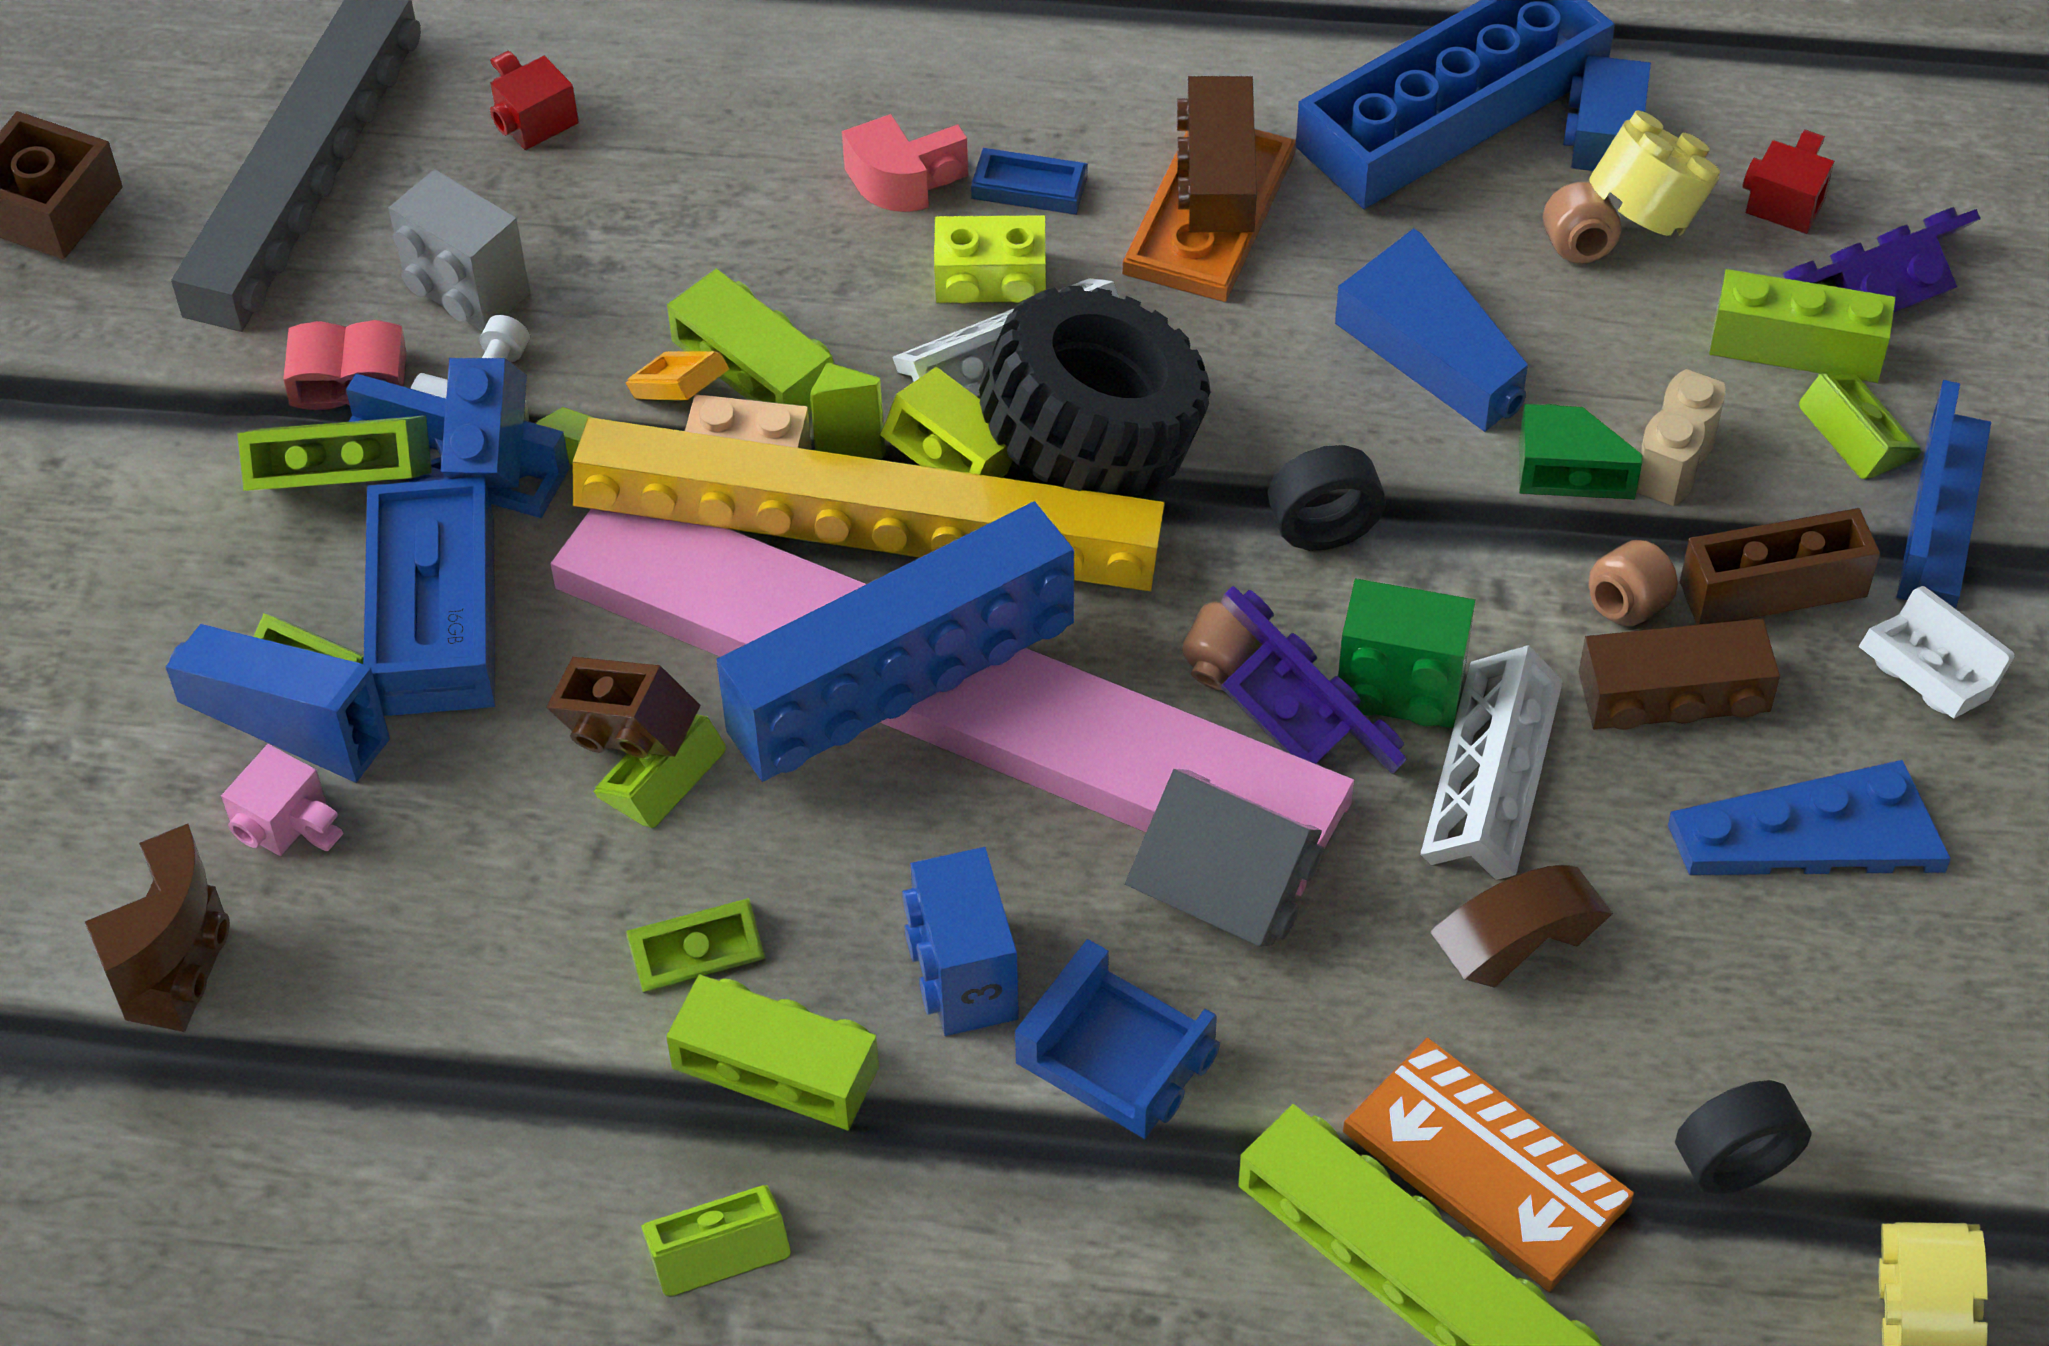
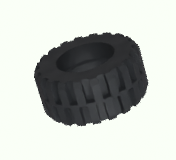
(1094, 391)

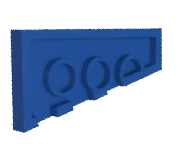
(1827, 822)

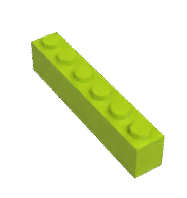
(1396, 1241)

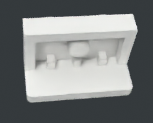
(1939, 653)

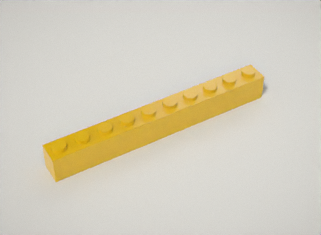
(848, 498)

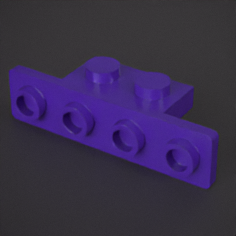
(1901, 266)
(1293, 698)

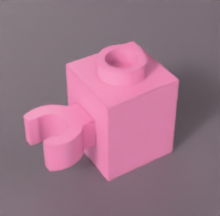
(277, 802)

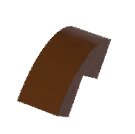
(1515, 917)
(153, 934)

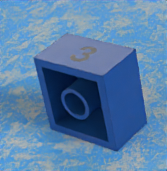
(961, 942)

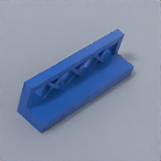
(542, 450)
(1945, 501)

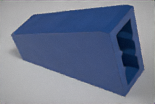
(1433, 331)
(283, 695)

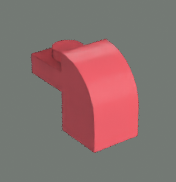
(900, 171)

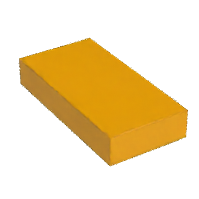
(677, 375)

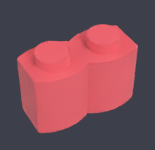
(327, 357)

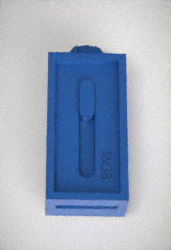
(430, 595)

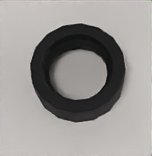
(1319, 473)
(1743, 1137)

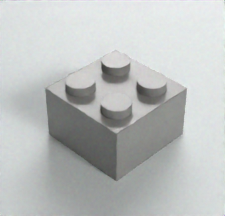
(459, 250)

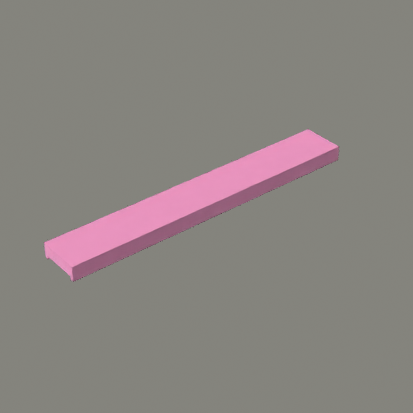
(1016, 717)

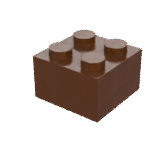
(52, 184)

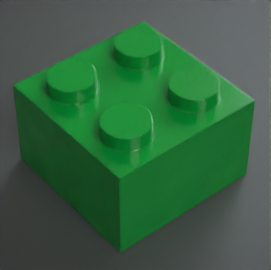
(1406, 651)

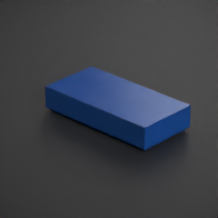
(1029, 181)

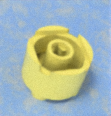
(1656, 175)
(1933, 1284)

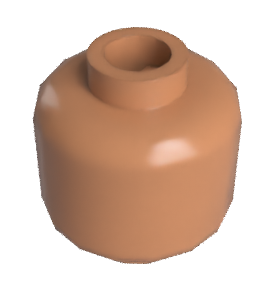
(1581, 223)
(1632, 583)
(1217, 645)

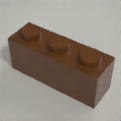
(1218, 154)
(1779, 567)
(1678, 674)

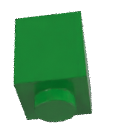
(1574, 455)

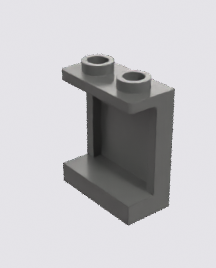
(1225, 859)

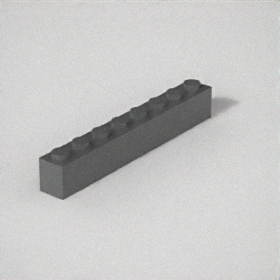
(294, 162)

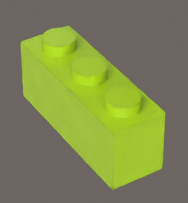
(1802, 325)
(761, 346)
(334, 453)
(773, 1051)

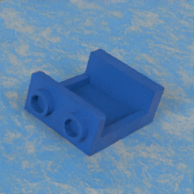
(1114, 1043)

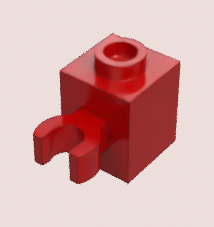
(531, 100)
(1789, 183)

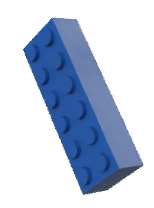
(1447, 91)
(897, 641)

